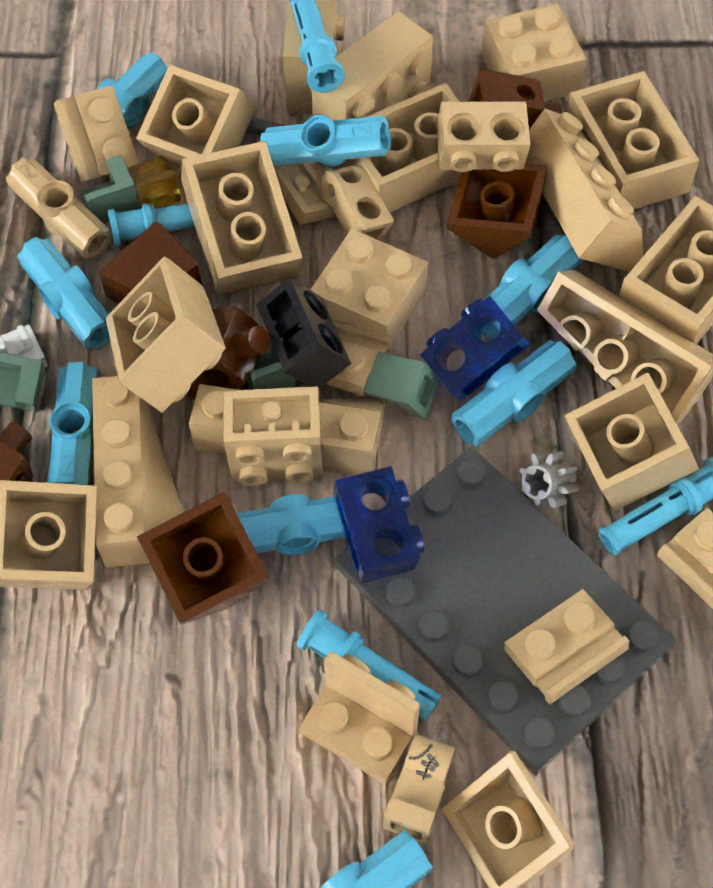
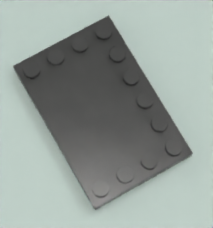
(483, 578)

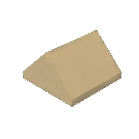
(508, 826)

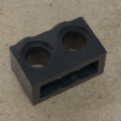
(303, 334)

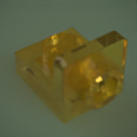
(155, 183)

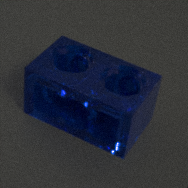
(481, 357)
(366, 526)

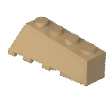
(584, 193)
(626, 341)
(347, 429)
(129, 474)

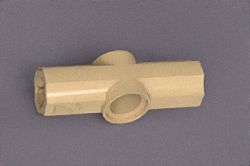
(59, 208)

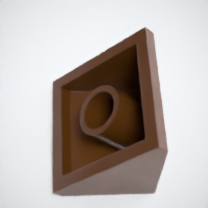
(497, 207)
(204, 559)

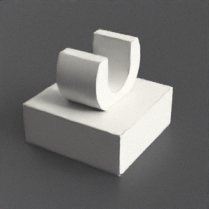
(22, 343)

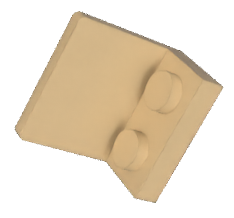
(272, 435)
(362, 717)

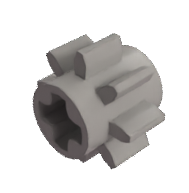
(549, 479)

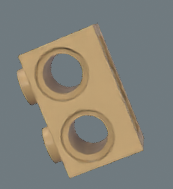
(482, 129)

